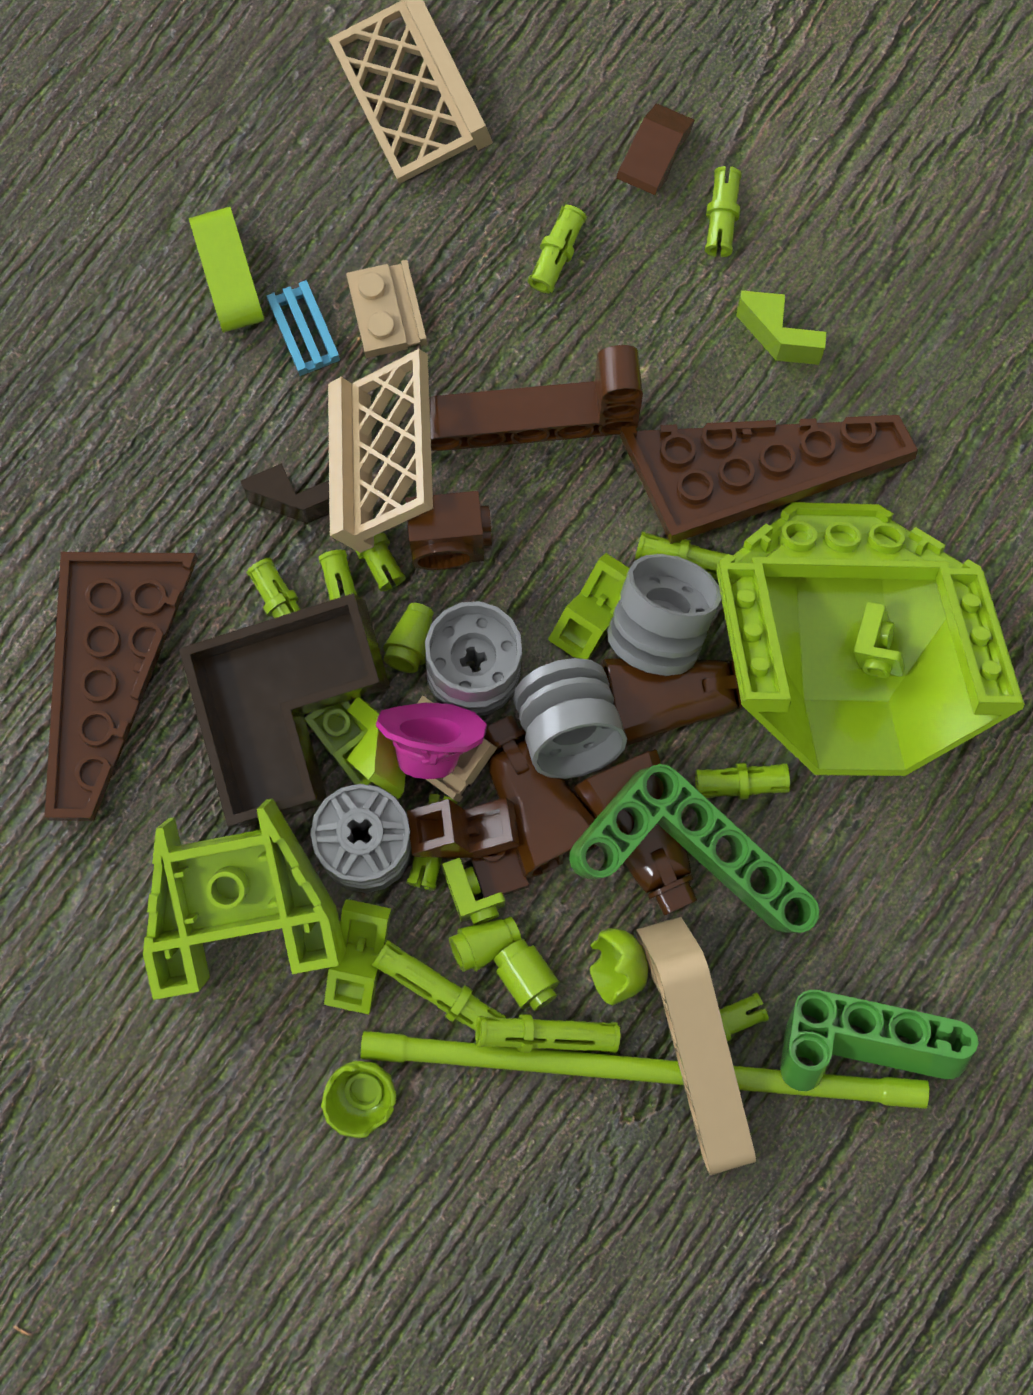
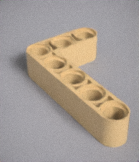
(699, 1044)

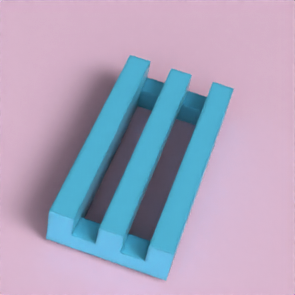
(290, 297)

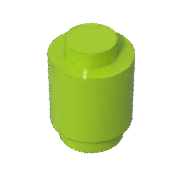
(526, 975)

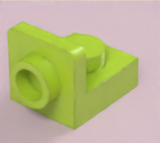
(874, 635)
(463, 887)

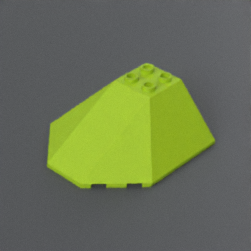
(794, 624)

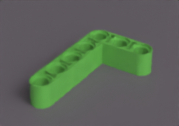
(699, 842)

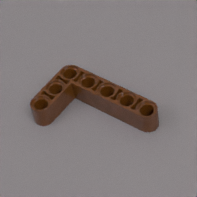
(543, 411)

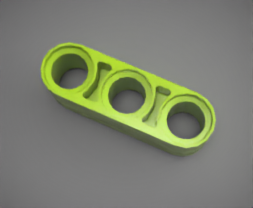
(226, 269)

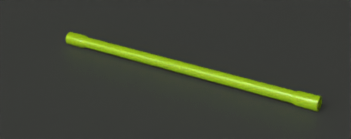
(401, 1048)

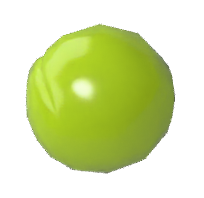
(621, 966)
(358, 1099)

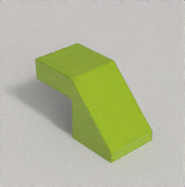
(763, 317)
(590, 612)
(375, 753)
(355, 979)

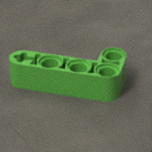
(946, 1057)

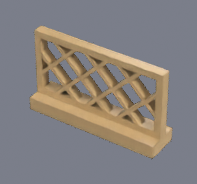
(446, 81)
(354, 454)

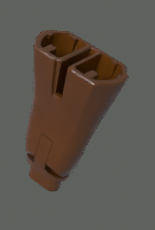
(660, 703)
(545, 807)
(659, 860)

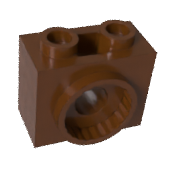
(450, 532)

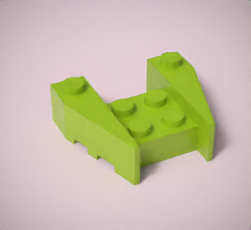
(231, 891)

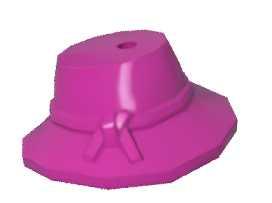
(431, 736)

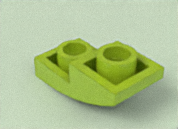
(339, 735)

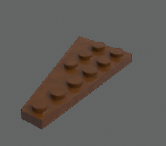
(749, 467)
(107, 643)

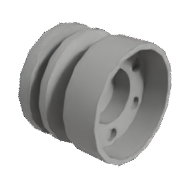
(663, 614)
(479, 635)
(569, 718)
(362, 865)

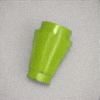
(406, 643)
(480, 943)

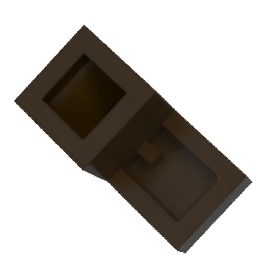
(275, 493)

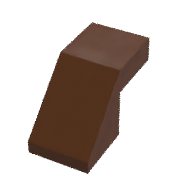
(654, 149)
(452, 832)

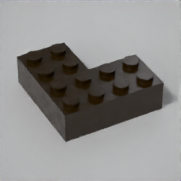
(254, 697)

